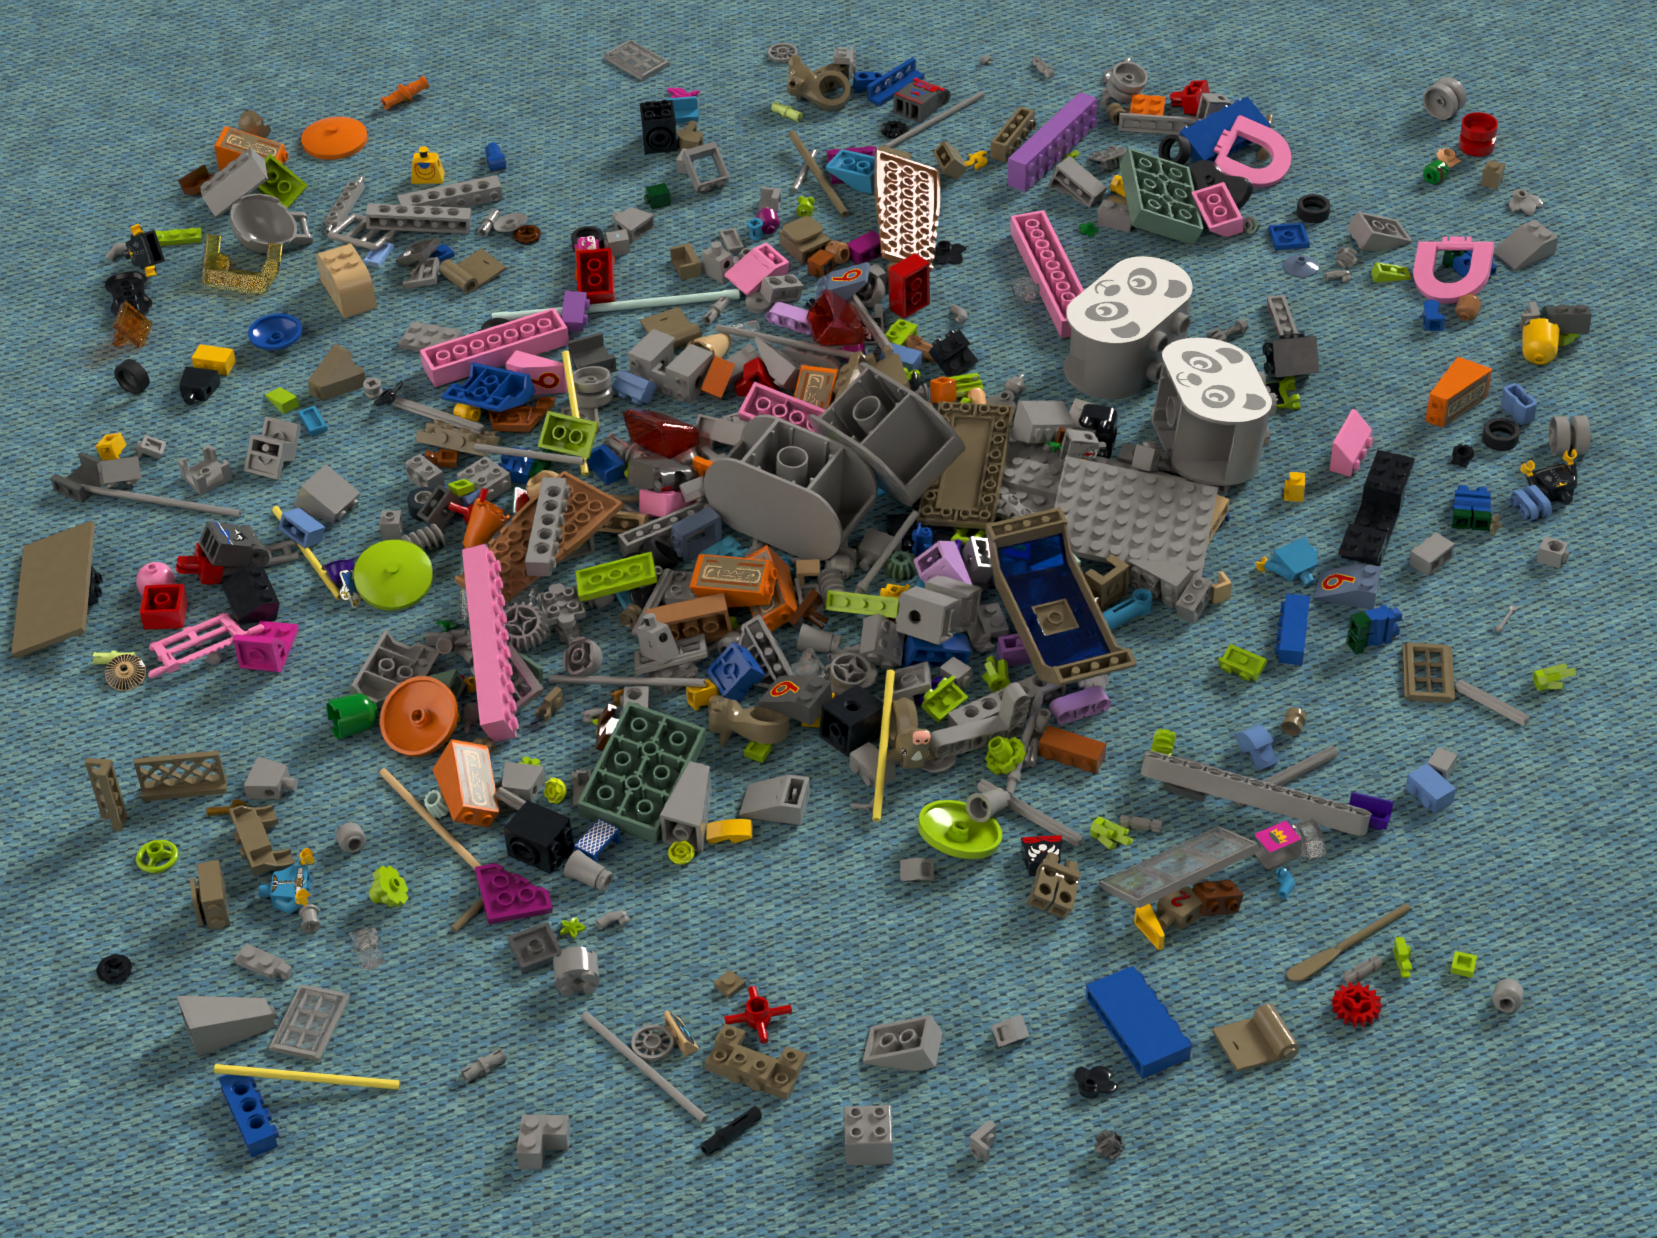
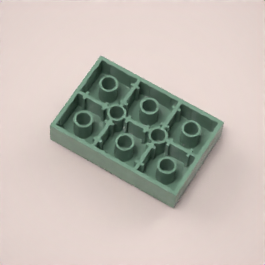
(1160, 196)
(640, 770)

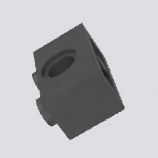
(436, 507)

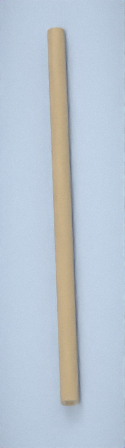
(429, 818)

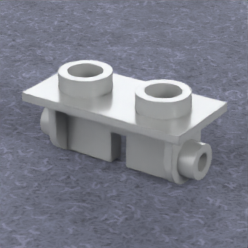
(1010, 504)

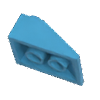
(854, 169)

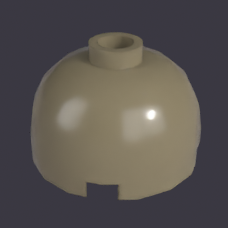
(253, 124)

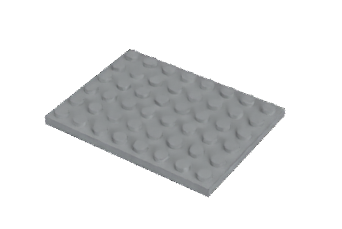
(1135, 514)

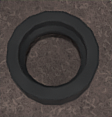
(1184, 148)
(1313, 216)
(587, 231)
(132, 368)
(1498, 443)
(661, 553)

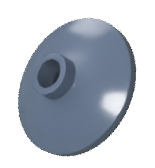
(1300, 266)

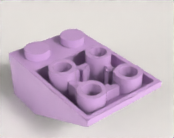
(944, 560)

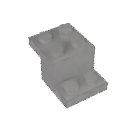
(272, 448)

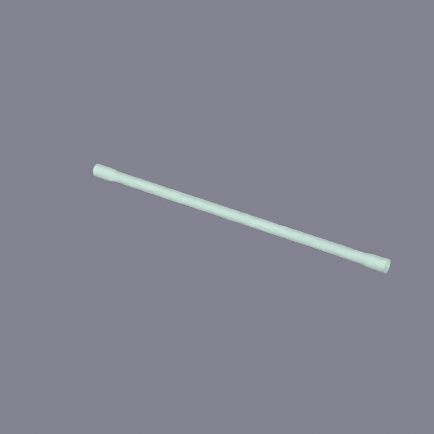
(732, 294)

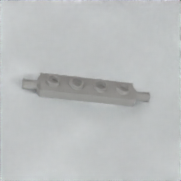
(344, 203)

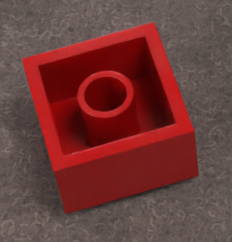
(164, 606)

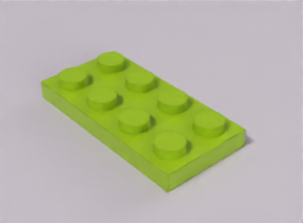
(616, 576)

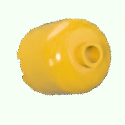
(1540, 341)

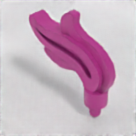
(679, 92)

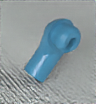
(1286, 882)

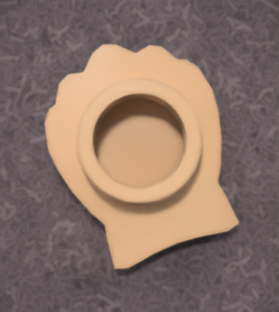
(1448, 157)

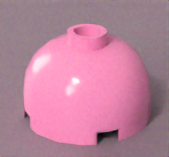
(154, 574)

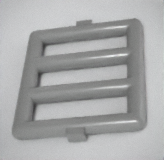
(363, 242)

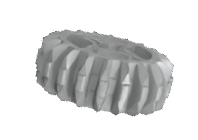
(533, 624)

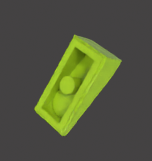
(1386, 272)
(283, 400)

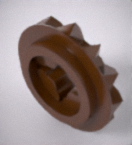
(533, 232)

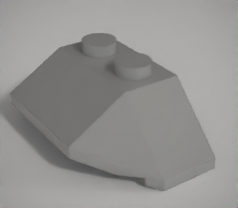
(765, 651)

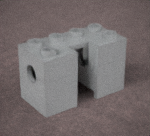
(678, 376)
(938, 609)

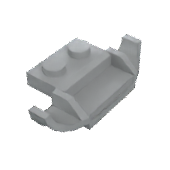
(811, 358)
(989, 625)

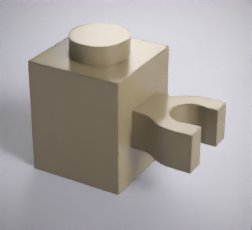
(1493, 174)

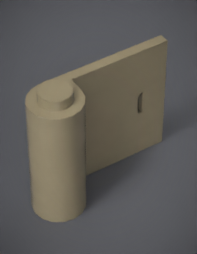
(472, 271)
(674, 324)
(1257, 1039)

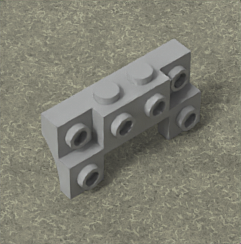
(717, 430)

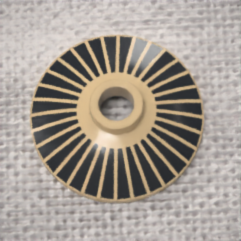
(128, 679)

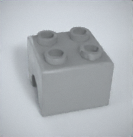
(868, 1135)

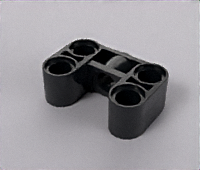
(1104, 421)

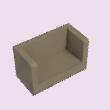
(685, 261)

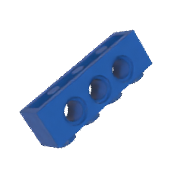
(249, 1114)

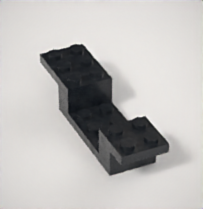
(1379, 509)

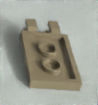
(890, 366)

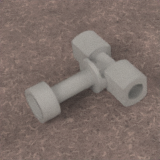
(444, 640)

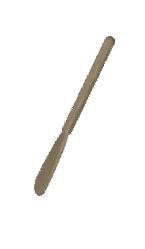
(1313, 964)

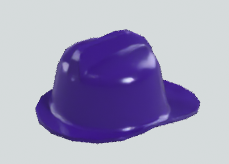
(334, 568)

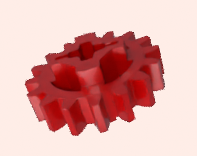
(1356, 1004)

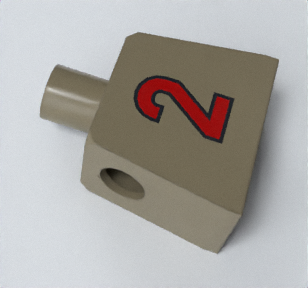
(1178, 908)

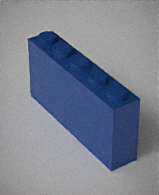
(1206, 133)
(1138, 1021)

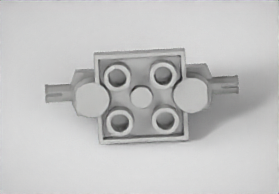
(562, 610)

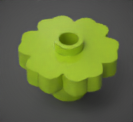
(1004, 754)
(388, 887)

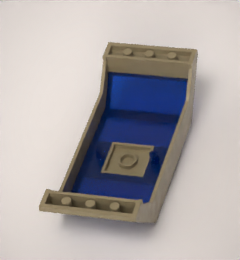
(1052, 600)

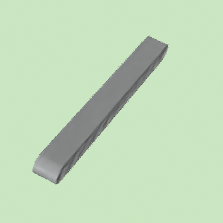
(1255, 793)

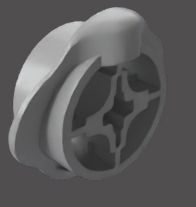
(850, 670)

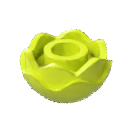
(555, 790)
(681, 852)

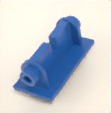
(922, 537)

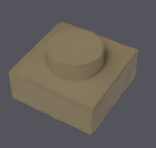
(729, 984)

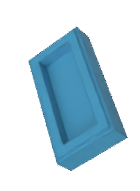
(312, 421)

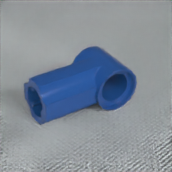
(494, 157)

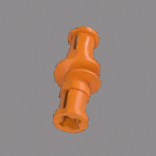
(405, 92)

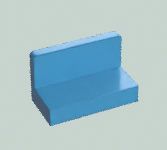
(685, 109)

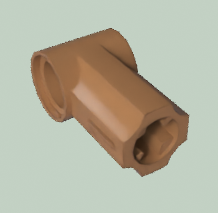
(917, 343)

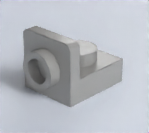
(1530, 313)
(150, 446)
(982, 1140)

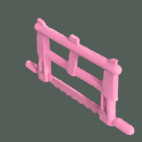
(169, 661)

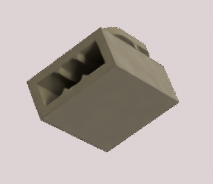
(803, 238)
(210, 896)

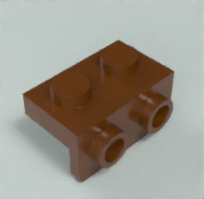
(193, 181)
(1218, 897)

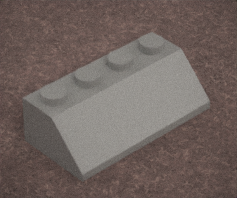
(234, 182)
(1040, 421)

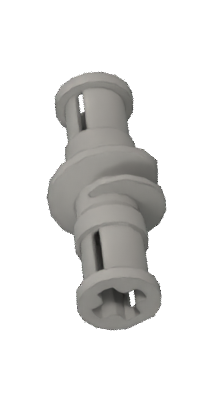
(622, 448)

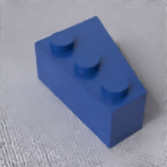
(919, 651)

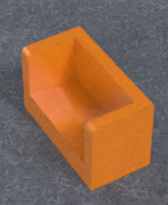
(717, 377)

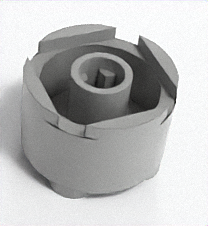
(576, 971)

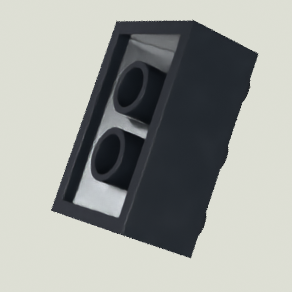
(251, 596)

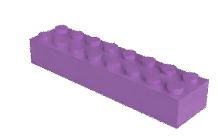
(1052, 142)

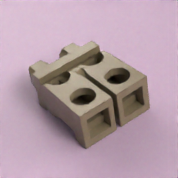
(1055, 886)

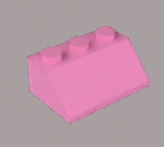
(1219, 210)
(1351, 445)

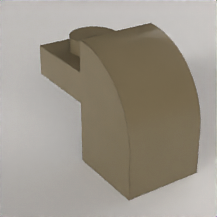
(689, 136)

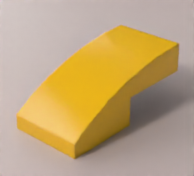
(733, 829)

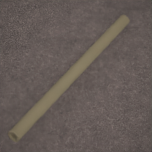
(818, 174)

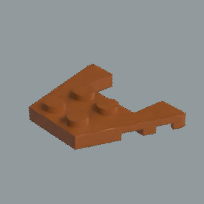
(520, 417)

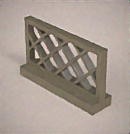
(181, 785)

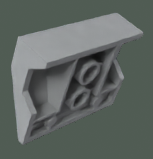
(390, 665)

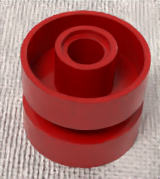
(1478, 134)

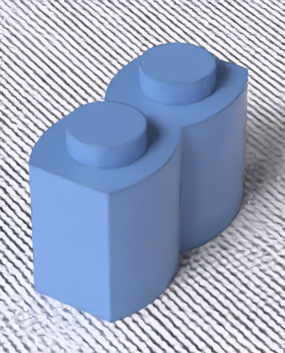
(1518, 403)

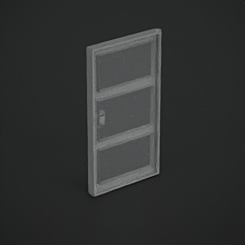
(1179, 866)

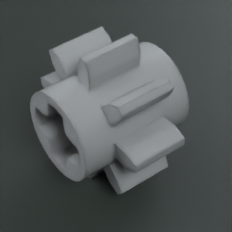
(1346, 257)

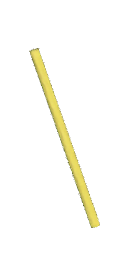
(572, 398)
(313, 561)
(882, 757)
(306, 1076)

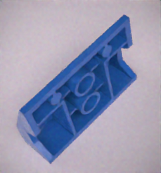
(492, 388)

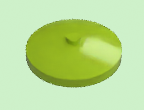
(393, 575)
(953, 832)

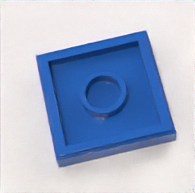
(1288, 236)

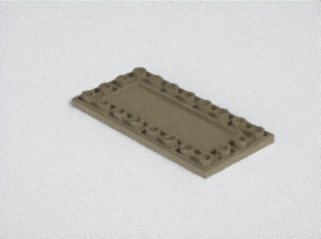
(971, 485)
(53, 589)

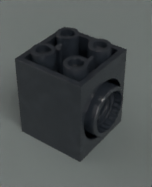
(658, 126)
(1291, 355)
(851, 720)
(538, 837)

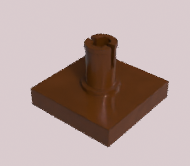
(808, 612)

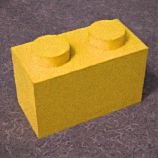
(214, 358)

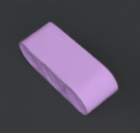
(789, 317)
(1079, 704)

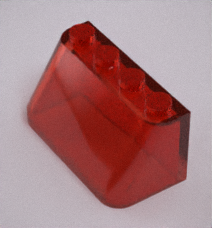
(835, 321)
(660, 432)

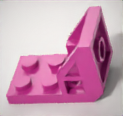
(266, 649)

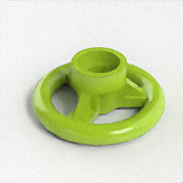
(157, 853)

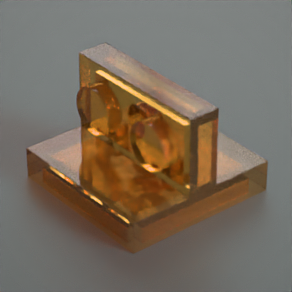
(130, 326)

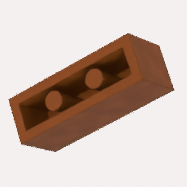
(1072, 749)

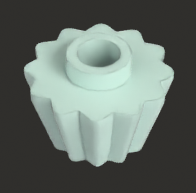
(436, 804)

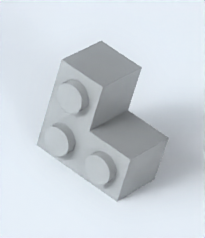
(541, 1134)

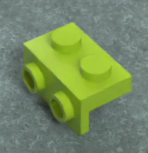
(1242, 662)
(943, 699)

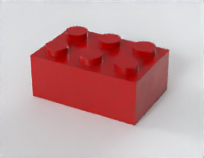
(596, 274)
(909, 285)

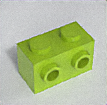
(900, 331)

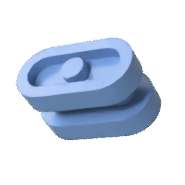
(1531, 503)

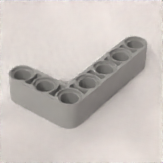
(979, 733)

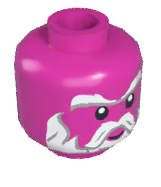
(587, 243)

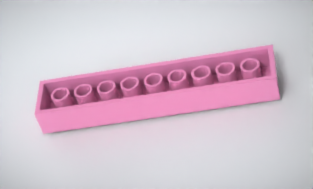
(1047, 265)
(489, 643)

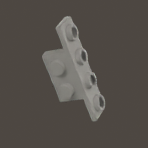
(844, 56)

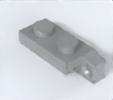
(263, 963)

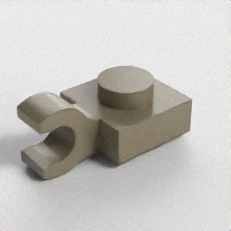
(552, 702)

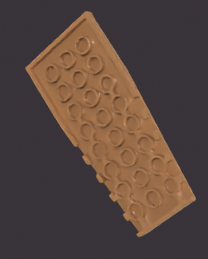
(906, 207)
(586, 513)

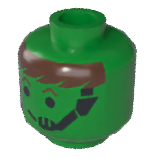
(1435, 172)

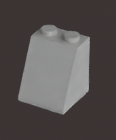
(327, 495)

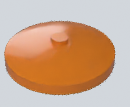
(334, 138)
(418, 716)

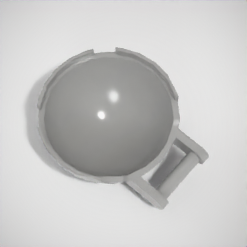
(264, 220)

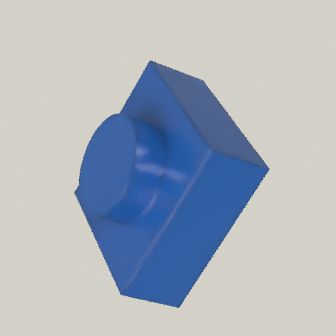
(443, 253)

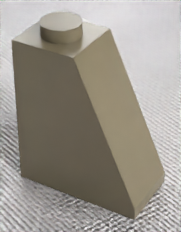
(336, 375)

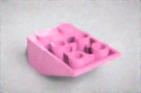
(758, 263)

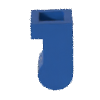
(862, 79)
(1431, 316)

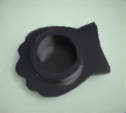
(1462, 455)

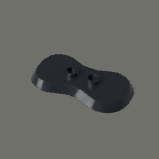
(1207, 173)
(128, 288)

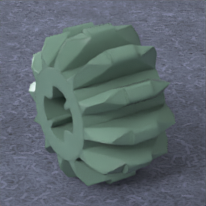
(900, 565)

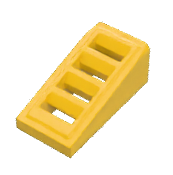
(1147, 922)

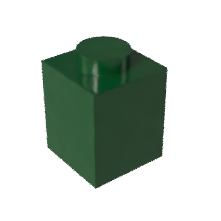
(657, 196)

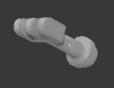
(1241, 325)

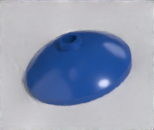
(275, 331)

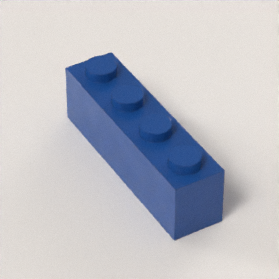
(1293, 630)

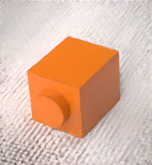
(942, 390)

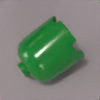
(351, 714)

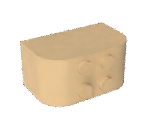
(346, 280)

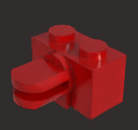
(1190, 96)
(754, 372)
(200, 565)

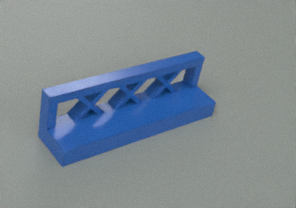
(886, 92)

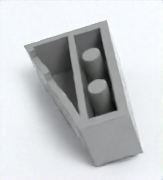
(1078, 182)

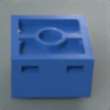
(735, 672)

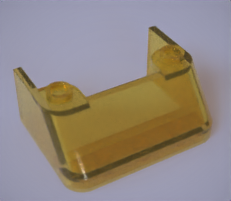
(217, 270)

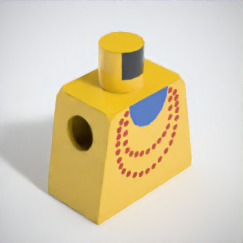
(426, 168)

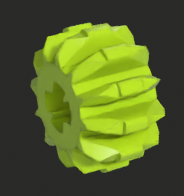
(1163, 741)

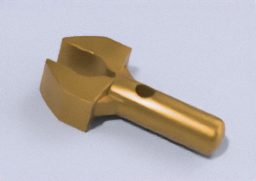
(224, 810)

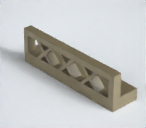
(109, 787)

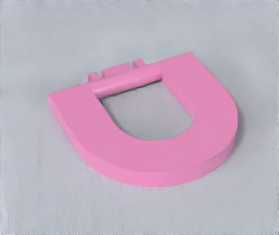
(1262, 136)
(1451, 292)

